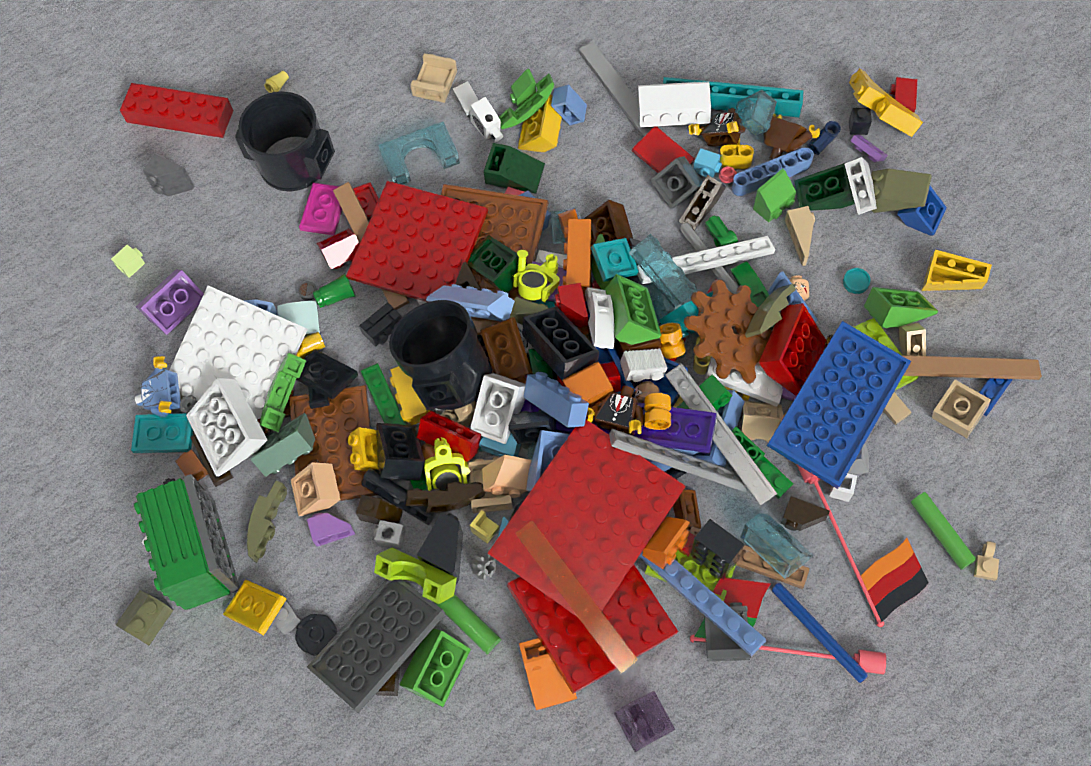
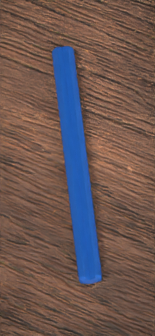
(820, 633)

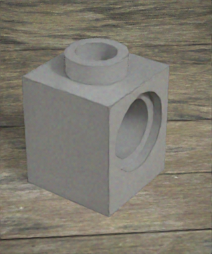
(395, 540)

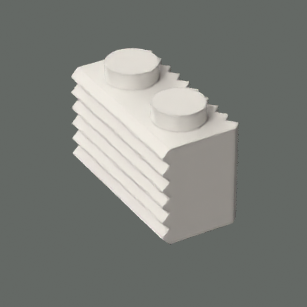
(643, 365)

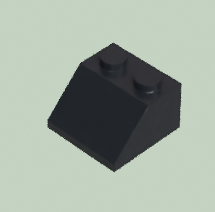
(527, 425)

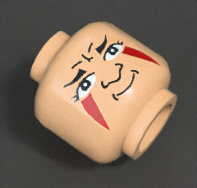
(801, 286)

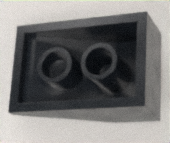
(399, 452)

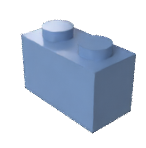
(569, 105)

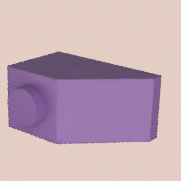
(327, 528)

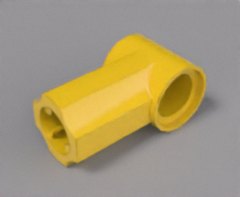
(309, 344)

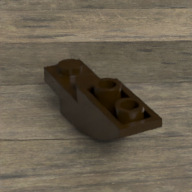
(454, 497)

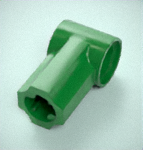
(720, 232)

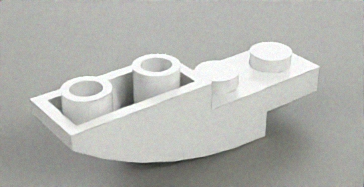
(601, 317)

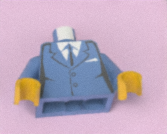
(160, 390)

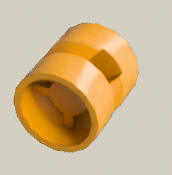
(671, 340)
(657, 410)

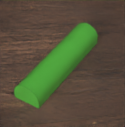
(943, 530)
(470, 623)

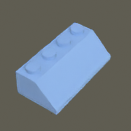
(478, 303)

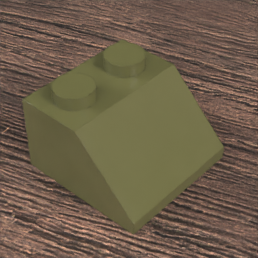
(144, 617)

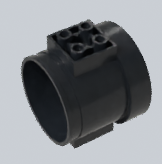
(277, 118)
(440, 354)

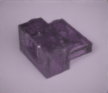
(644, 721)

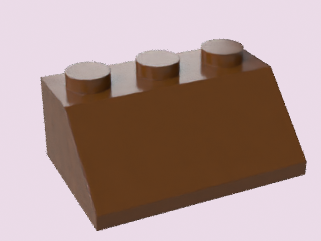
(610, 221)

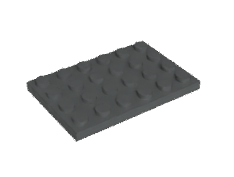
(375, 642)

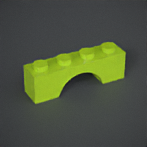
(396, 565)

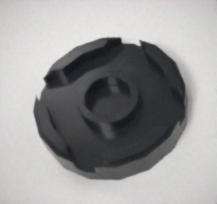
(314, 633)

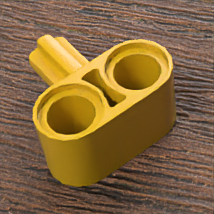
(736, 156)

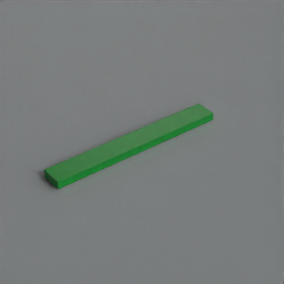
(387, 407)

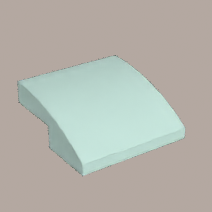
(301, 313)

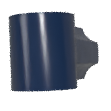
(818, 144)

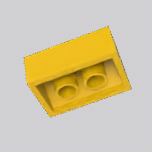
(541, 129)

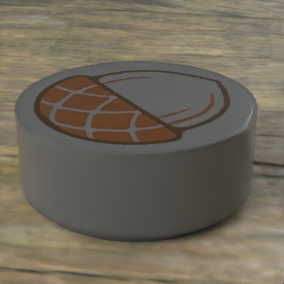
(306, 290)

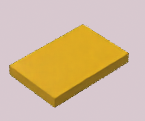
(254, 607)

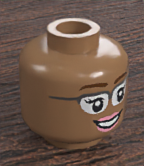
(644, 389)

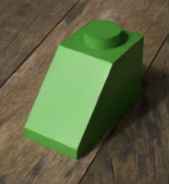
(523, 88)

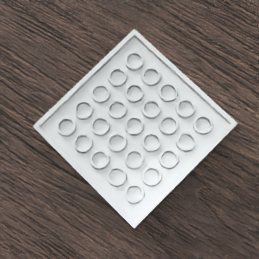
(234, 343)

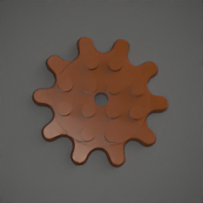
(717, 338)

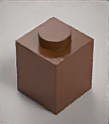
(191, 464)

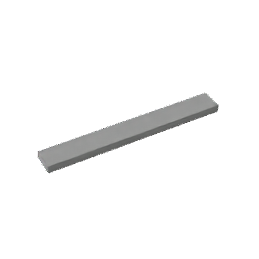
(613, 84)
(723, 436)
(676, 460)

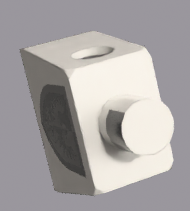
(486, 120)

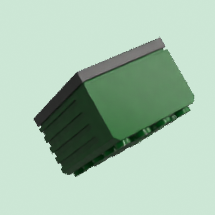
(186, 543)

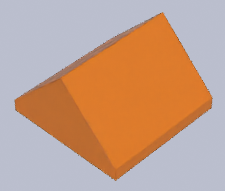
(590, 384)

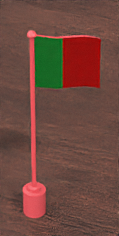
(751, 595)

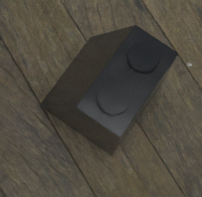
(444, 545)

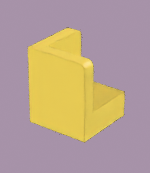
(484, 527)

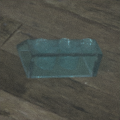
(775, 544)

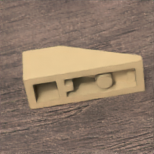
(800, 226)

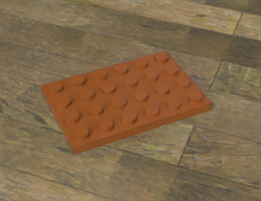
(331, 431)

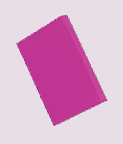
(321, 210)

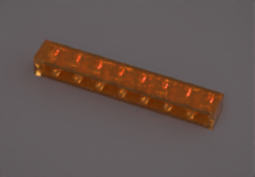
(576, 597)

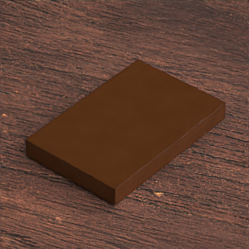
(506, 349)

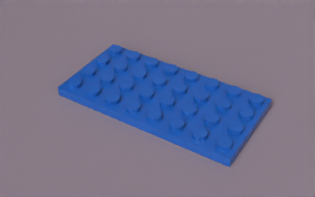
(839, 404)

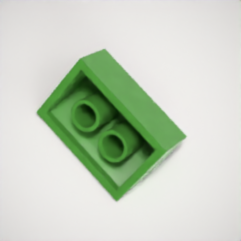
(435, 667)

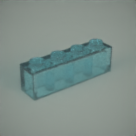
(663, 271)

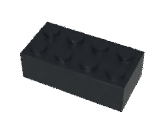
(559, 342)

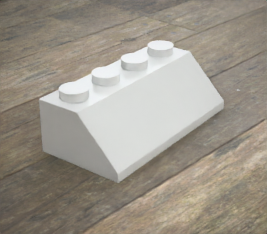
(674, 104)

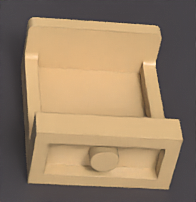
(434, 78)
(488, 502)

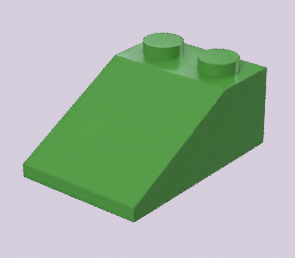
(898, 307)

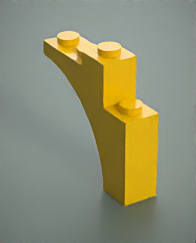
(885, 106)

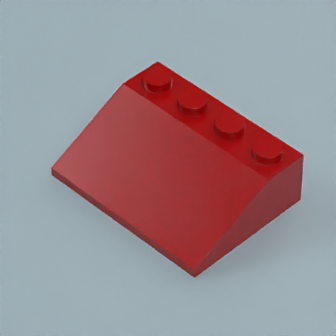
(793, 348)

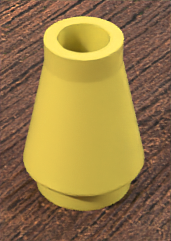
(276, 82)

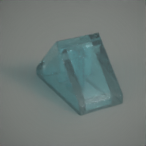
(557, 233)

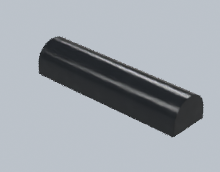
(394, 494)

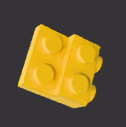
(364, 449)

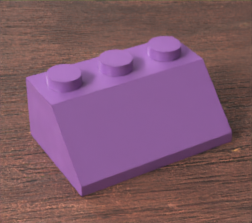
(171, 301)

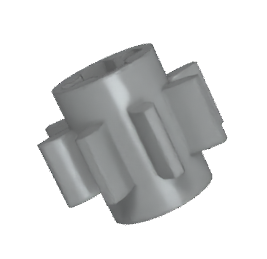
(483, 566)

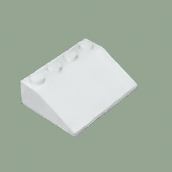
(225, 426)

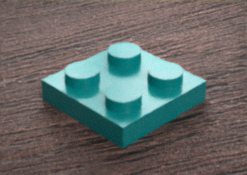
(614, 259)

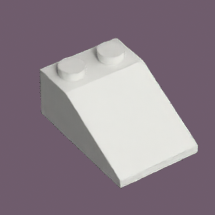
(495, 405)

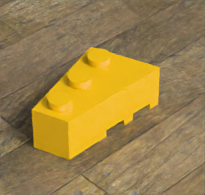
(955, 273)

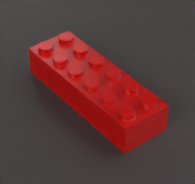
(176, 110)

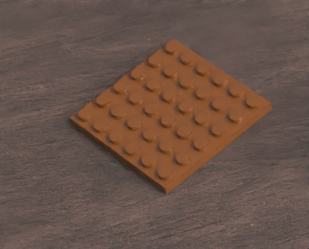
(510, 220)

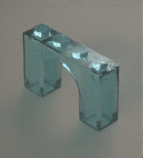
(433, 137)

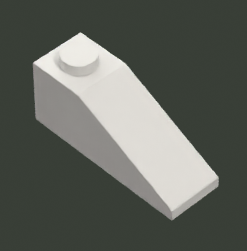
(861, 185)

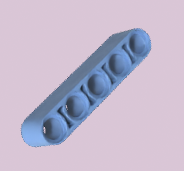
(763, 171)

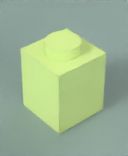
(128, 260)

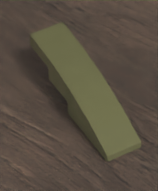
(768, 311)

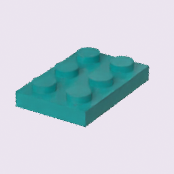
(162, 434)

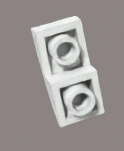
(466, 96)

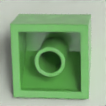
(774, 196)

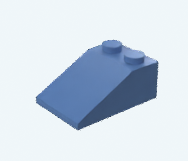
(545, 450)

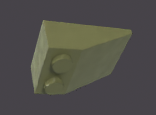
(899, 189)

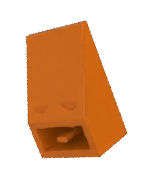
(544, 678)

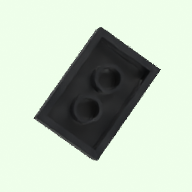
(716, 549)

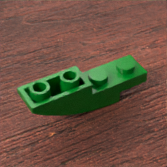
(746, 275)
(772, 474)

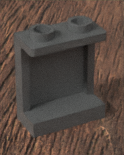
(719, 645)

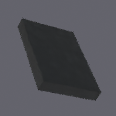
(326, 374)

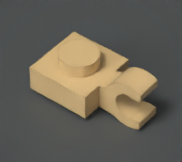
(985, 565)

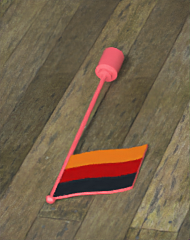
(888, 580)

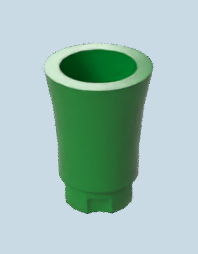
(334, 291)

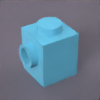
(707, 163)

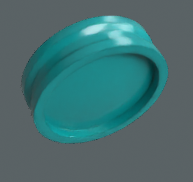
(856, 281)

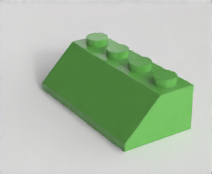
(632, 311)

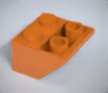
(666, 541)

